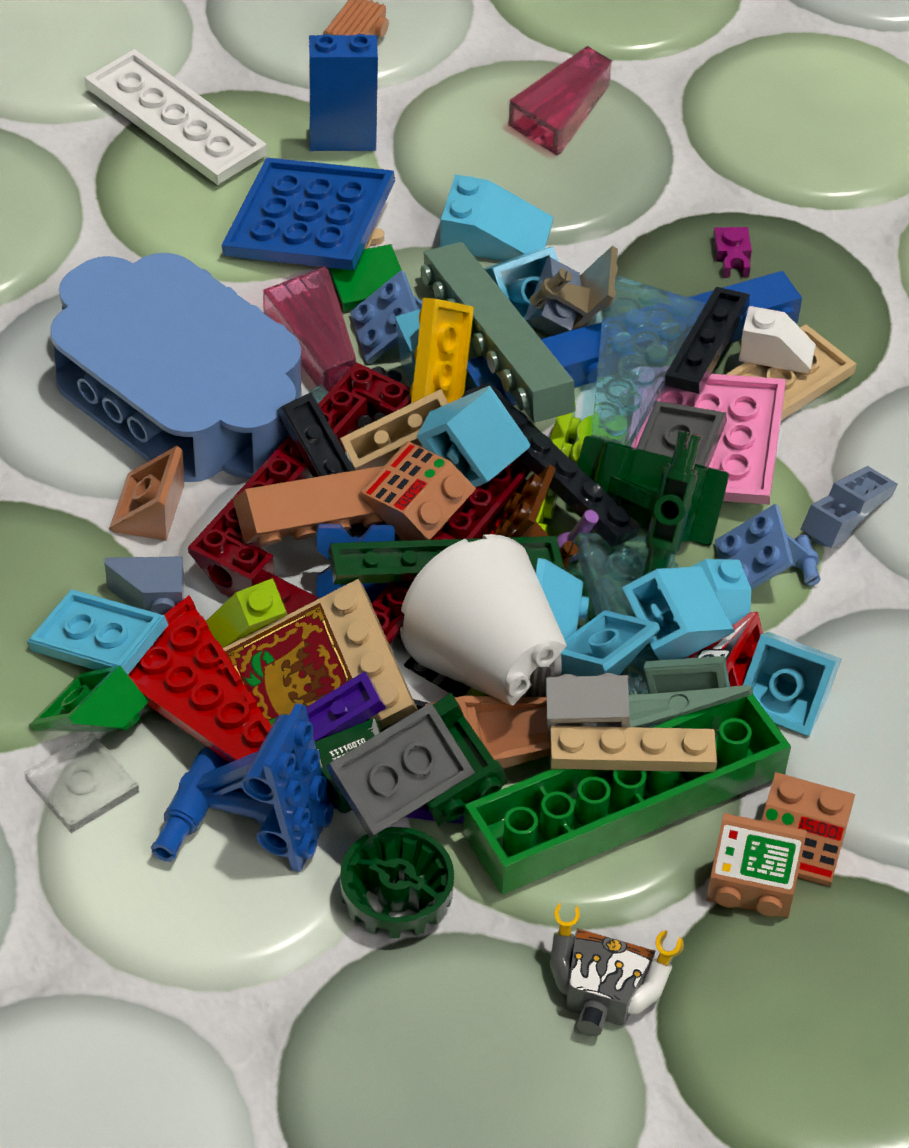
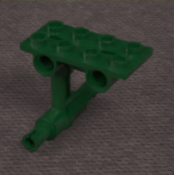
(659, 491)

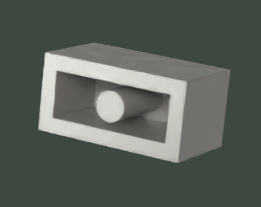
(588, 701)

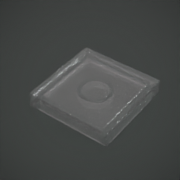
(81, 782)

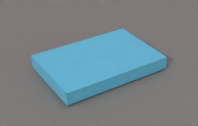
(97, 632)

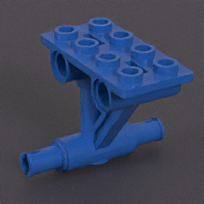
(275, 785)

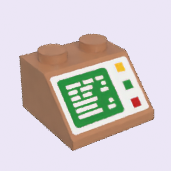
(756, 865)

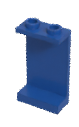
(343, 92)

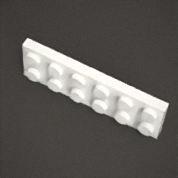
(176, 116)

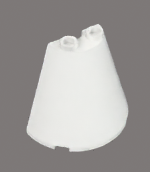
(481, 617)

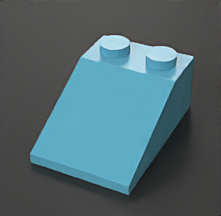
(492, 220)

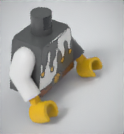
(606, 975)

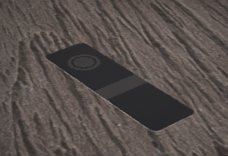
(441, 681)

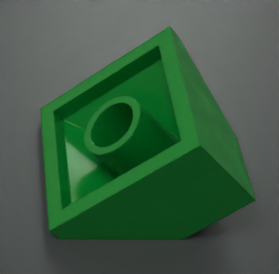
(94, 703)

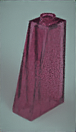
(561, 100)
(313, 315)

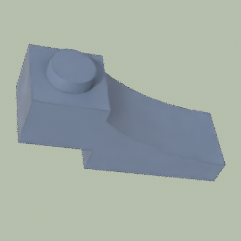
(847, 504)

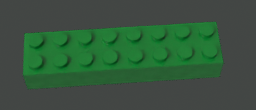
(584, 812)

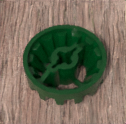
(405, 873)

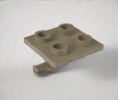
(589, 298)

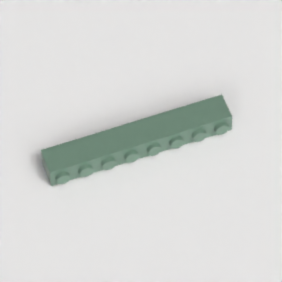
(501, 333)

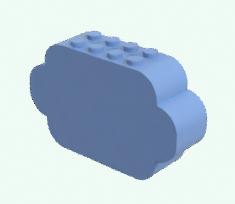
(175, 362)

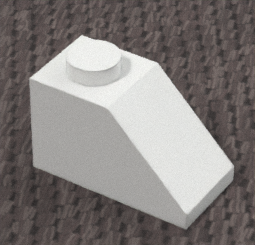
(775, 341)

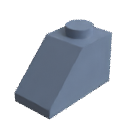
(553, 316)
(147, 581)

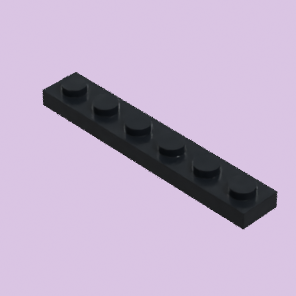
(570, 481)

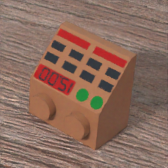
(417, 492)
(820, 812)

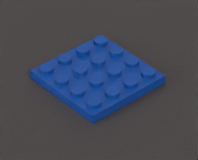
(309, 213)

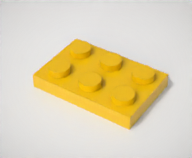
(442, 349)

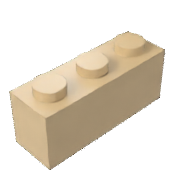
(382, 439)

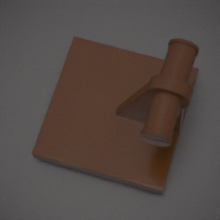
(523, 511)

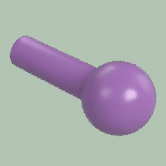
(584, 525)

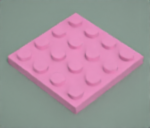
(750, 434)

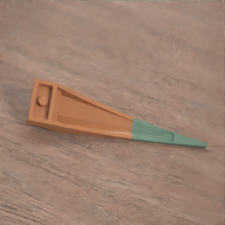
(521, 730)

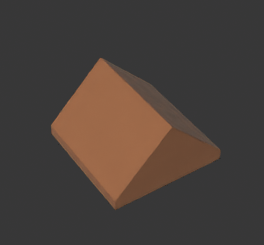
(151, 497)

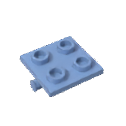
(376, 316)
(767, 549)

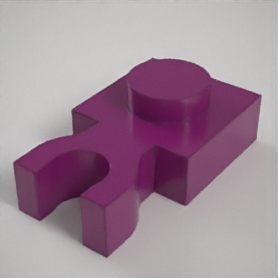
(733, 248)

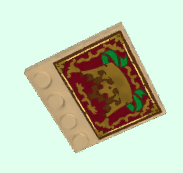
(317, 653)

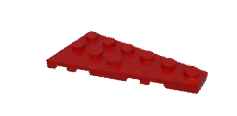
(198, 687)

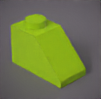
(246, 613)

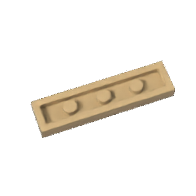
(632, 748)

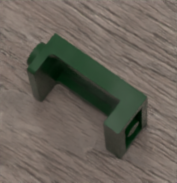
(488, 774)

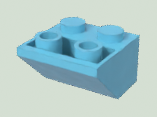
(474, 435)
(682, 606)

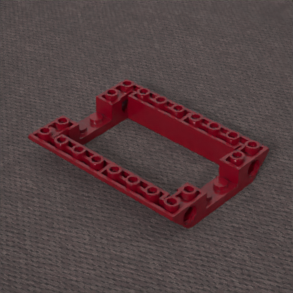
(360, 392)

